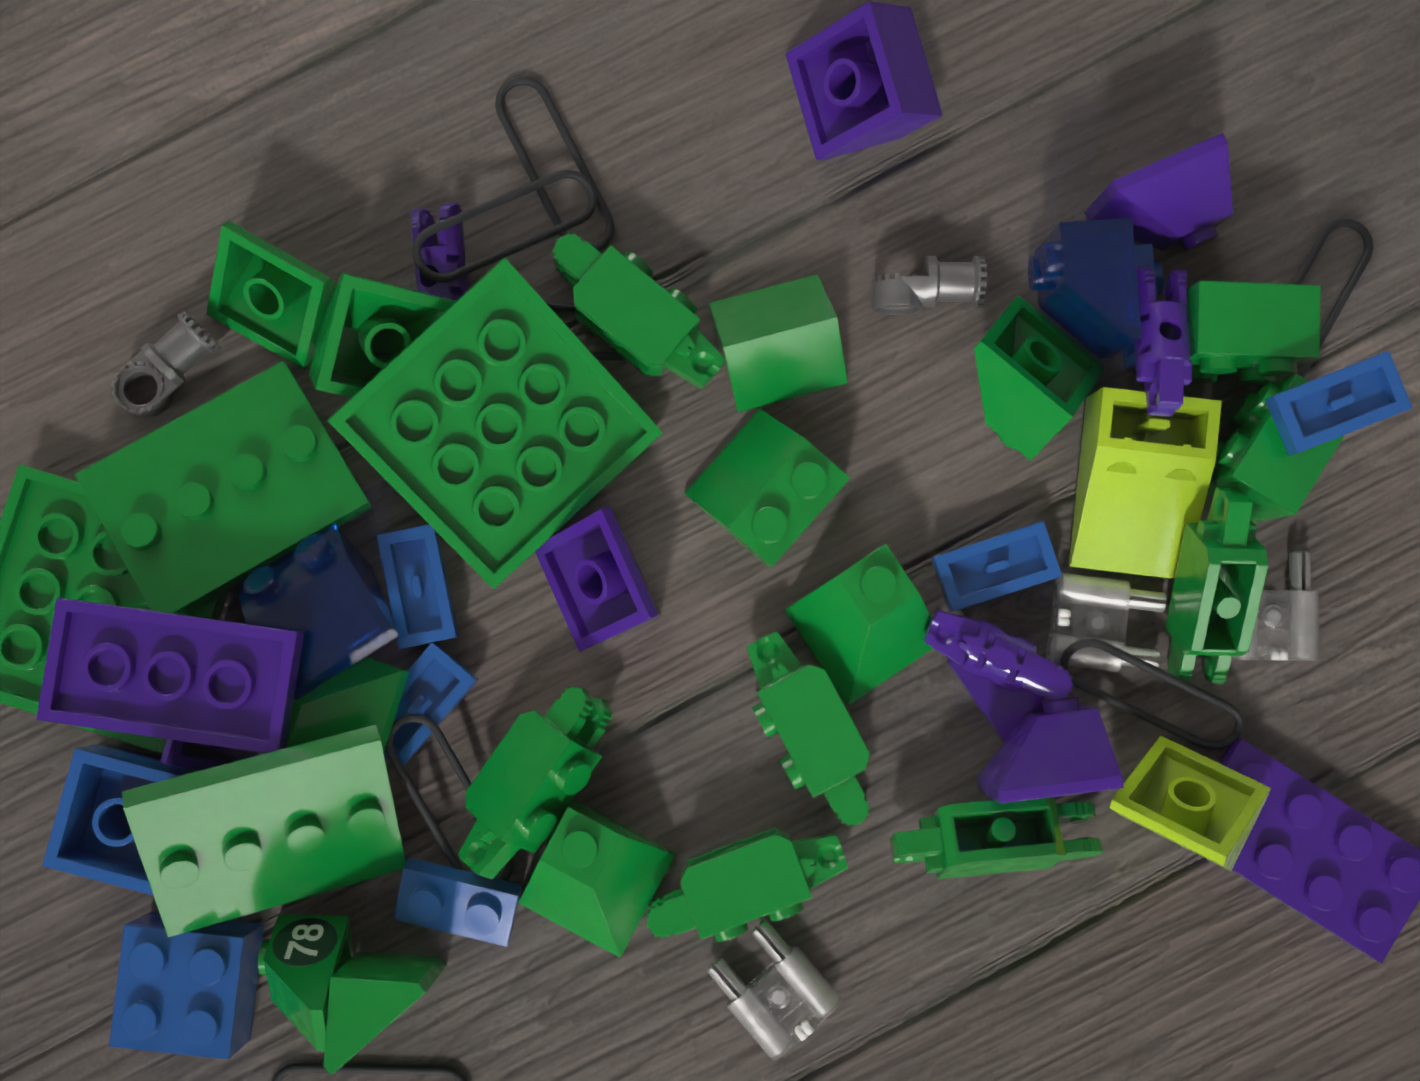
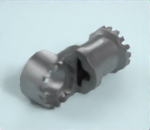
(938, 284)
(166, 362)

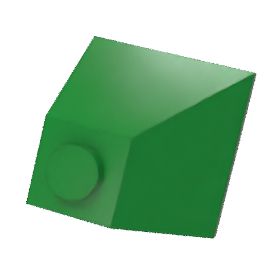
(366, 329)
(1031, 378)
(863, 623)
(349, 701)
(596, 878)

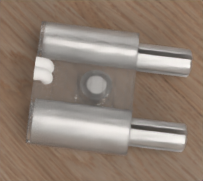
(1098, 610)
(1288, 618)
(780, 1001)

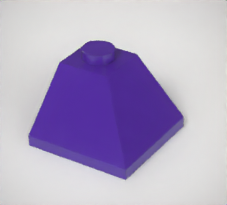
(1174, 197)
(1052, 755)

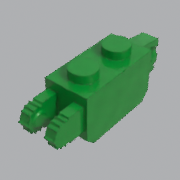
(634, 313)
(1216, 588)
(813, 725)
(532, 779)
(995, 837)
(746, 882)

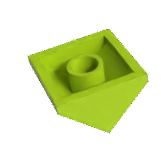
(1192, 801)

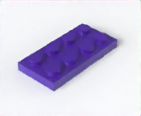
(170, 676)
(1326, 857)

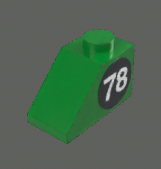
(299, 968)

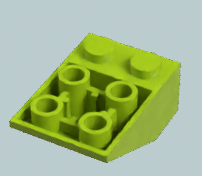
(1140, 481)

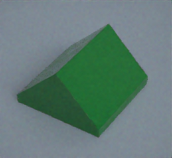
(268, 295)
(779, 343)
(369, 996)

